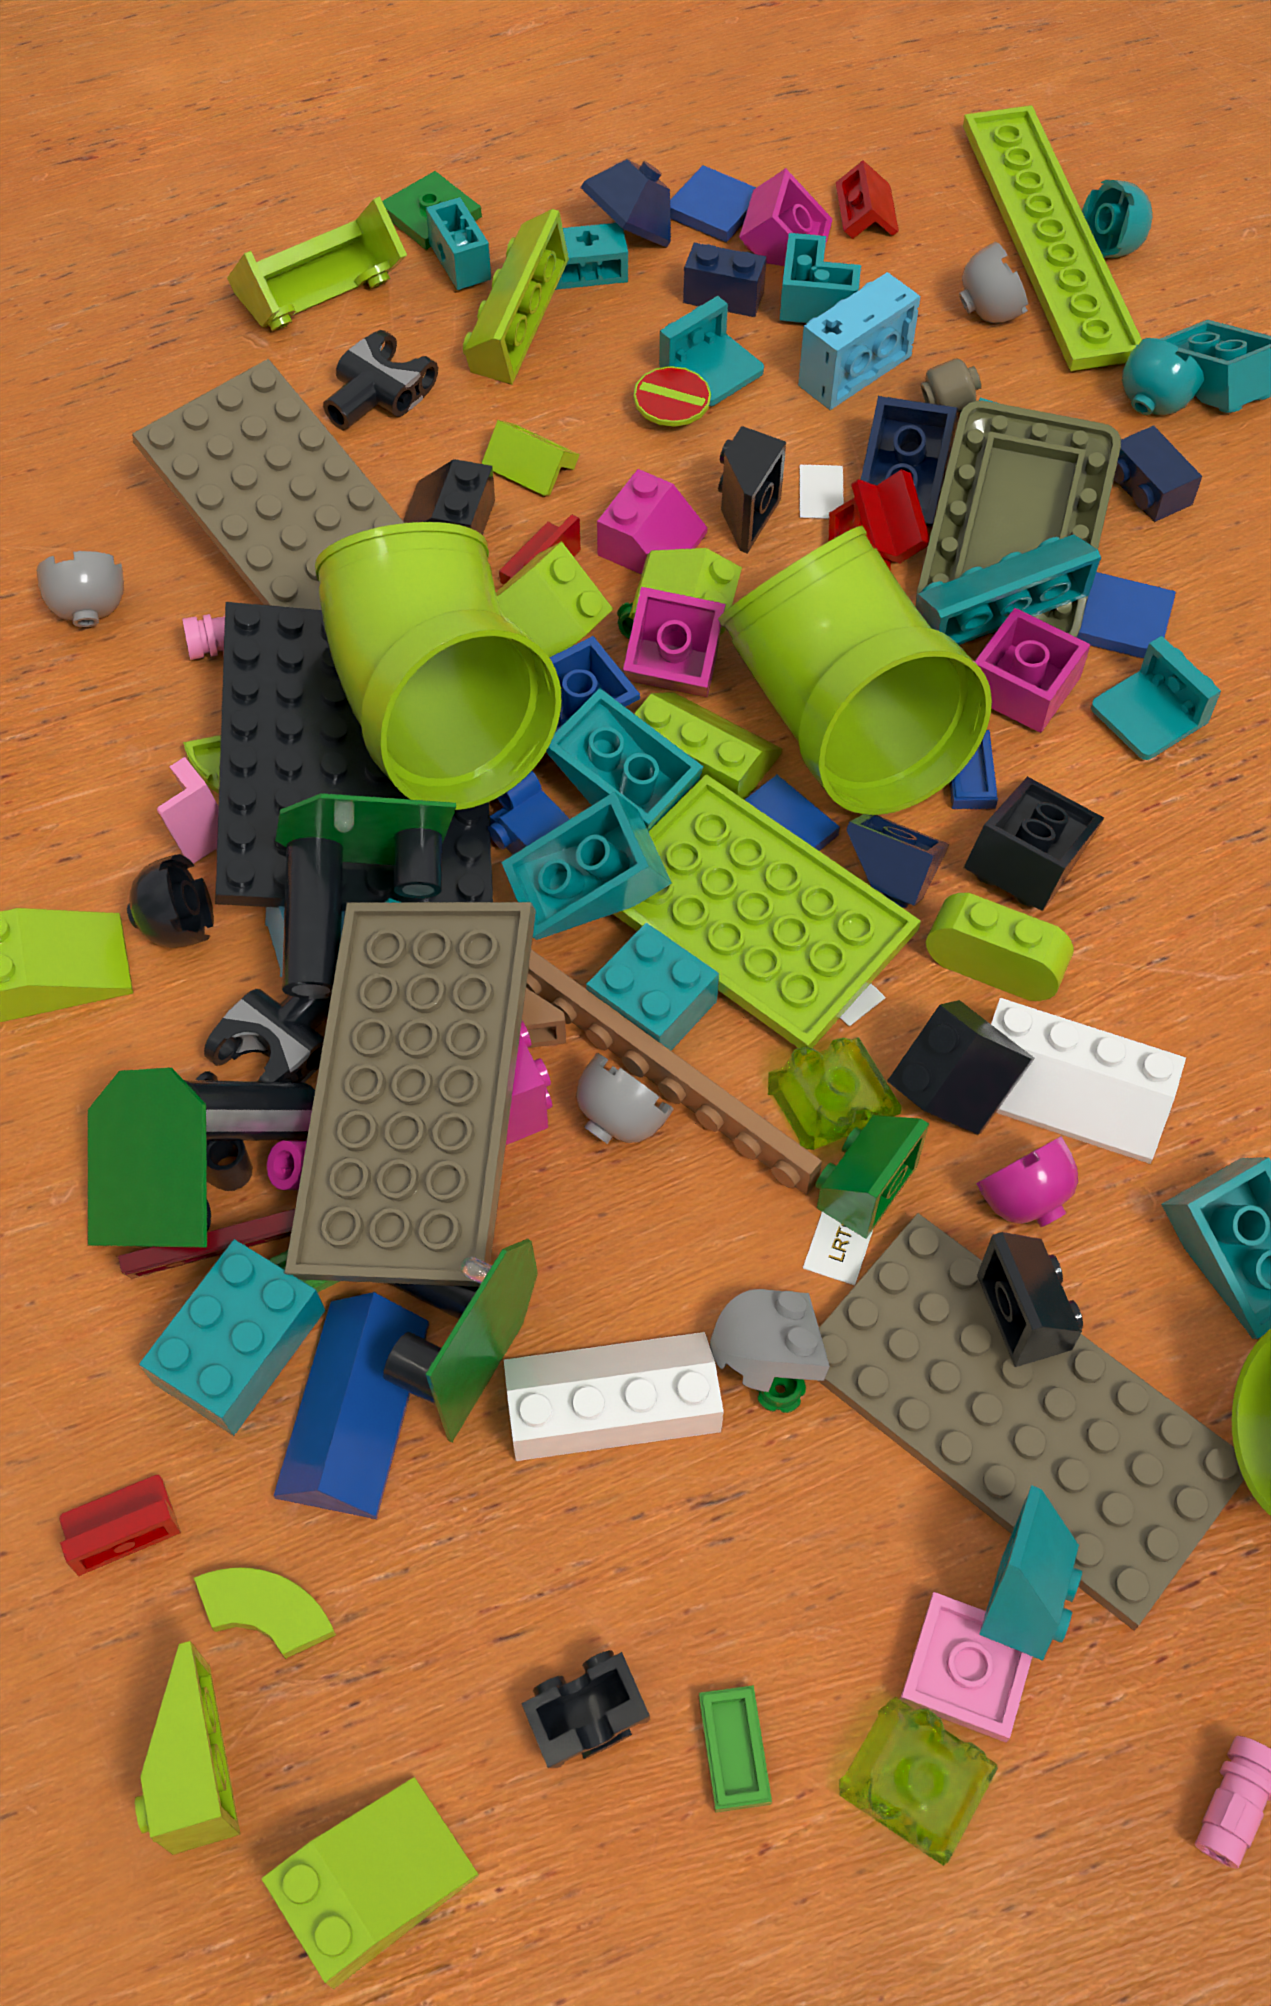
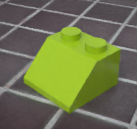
(690, 573)

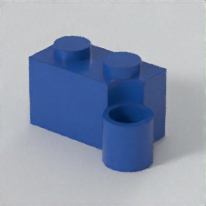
(524, 816)

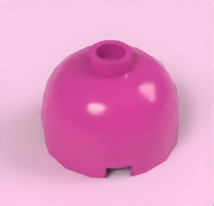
(1033, 1185)

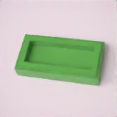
(734, 1749)

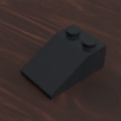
(1032, 843)

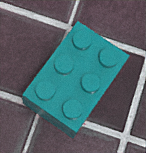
(233, 1337)

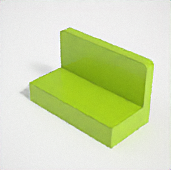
(527, 457)

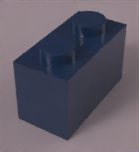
(724, 273)
(1156, 474)

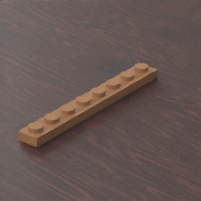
(675, 1077)

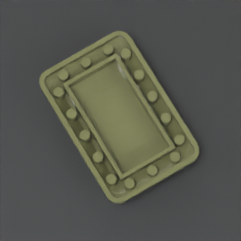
(1015, 484)

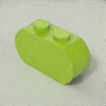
(1000, 946)

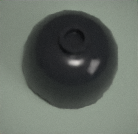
(170, 904)

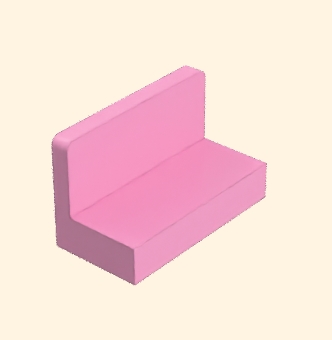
(191, 813)

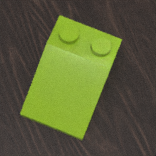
(553, 600)
(60, 960)
(186, 1767)
(369, 1881)

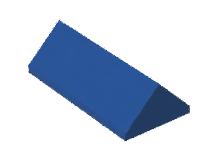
(348, 1410)

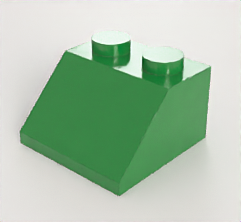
(871, 1171)

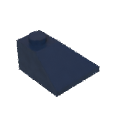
(634, 199)
(896, 857)

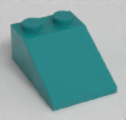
(1232, 362)
(614, 750)
(587, 867)
(1228, 1236)

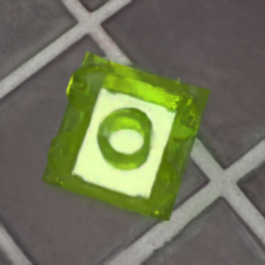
(831, 1091)
(918, 1779)

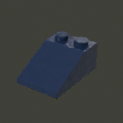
(911, 439)

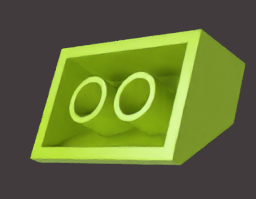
(723, 748)

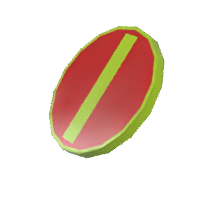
(672, 396)

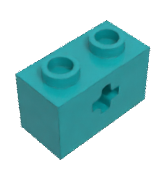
(458, 243)
(595, 256)

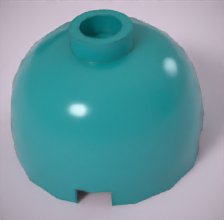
(1118, 217)
(1159, 379)

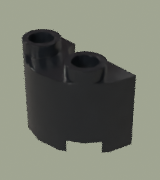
(587, 1711)

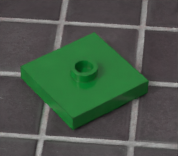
(409, 205)

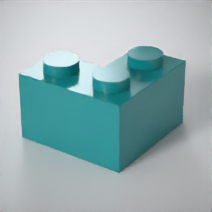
(812, 284)

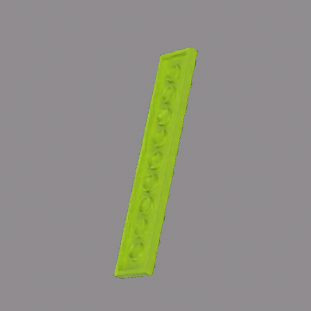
(1052, 238)

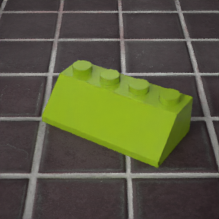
(517, 299)

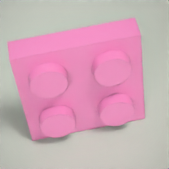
(965, 1673)

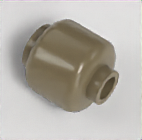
(951, 384)

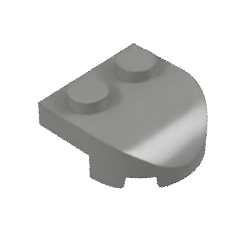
(770, 1337)

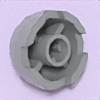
(992, 287)
(81, 587)
(618, 1104)

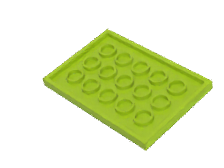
(768, 913)

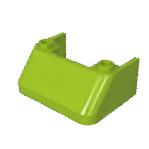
(319, 268)

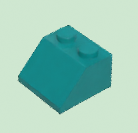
(1034, 1581)

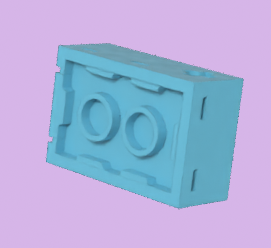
(858, 340)

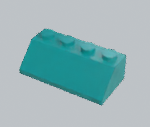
(1030, 581)

